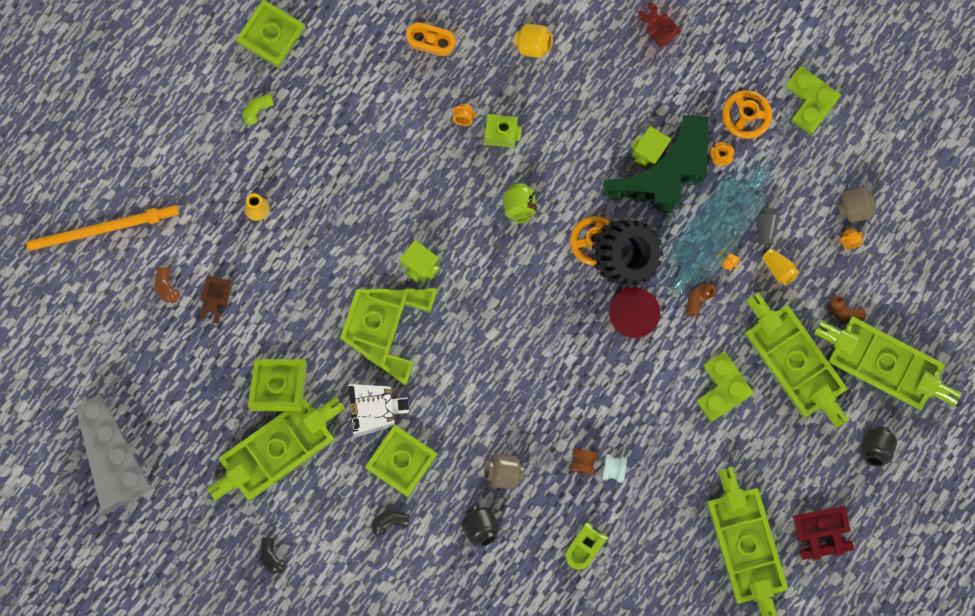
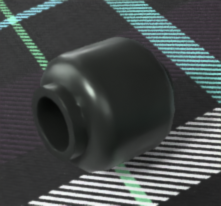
(878, 446)
(480, 526)

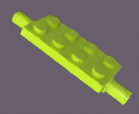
(796, 361)
(887, 363)
(276, 450)
(747, 544)

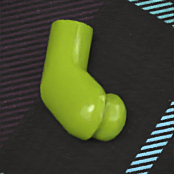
(254, 106)

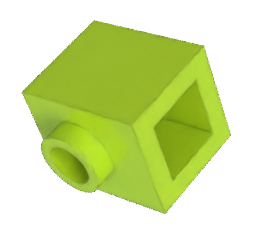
(502, 131)
(649, 147)
(419, 262)

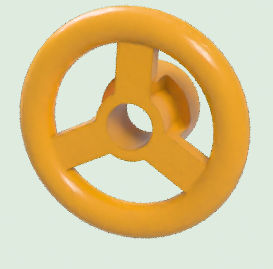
(751, 106)
(577, 244)

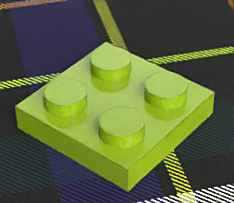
(270, 33)
(277, 385)
(401, 461)

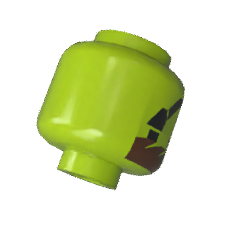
(519, 203)

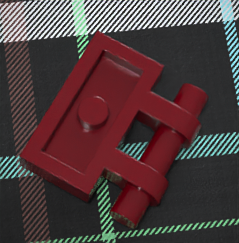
(823, 524)

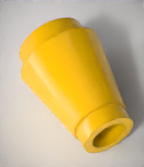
(256, 212)
(781, 267)

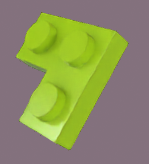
(818, 99)
(730, 388)

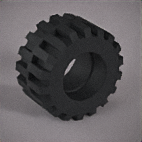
(645, 252)

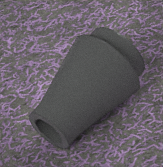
(766, 225)

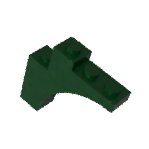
(663, 181)

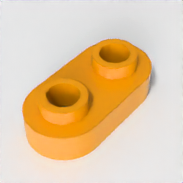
(432, 36)

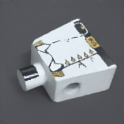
(373, 408)

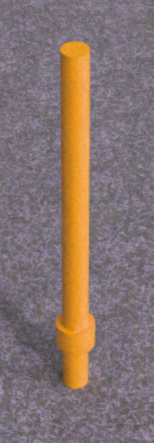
(151, 215)

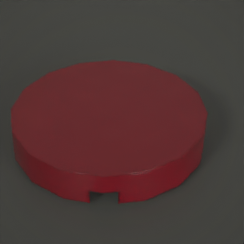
(634, 313)

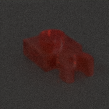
(661, 27)

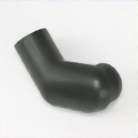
(388, 518)
(269, 559)

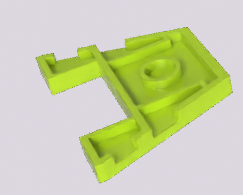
(374, 322)

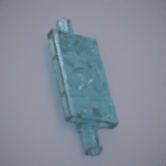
(718, 228)

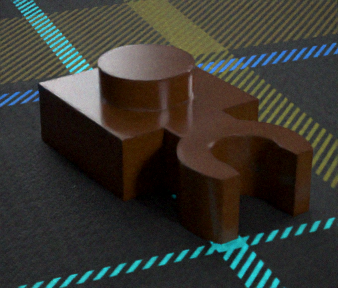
(215, 294)

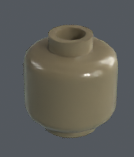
(857, 204)
(504, 471)

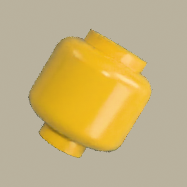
(533, 40)

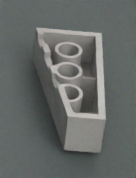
(112, 463)

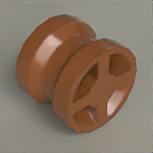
(583, 462)

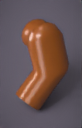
(163, 288)
(698, 296)
(842, 312)

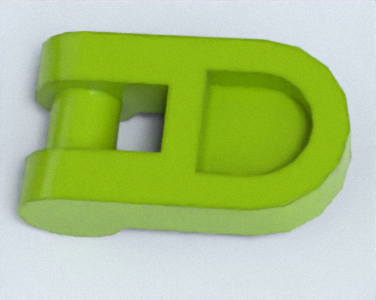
(580, 555)

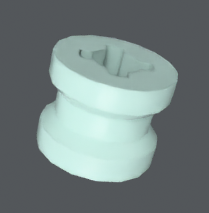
(614, 468)

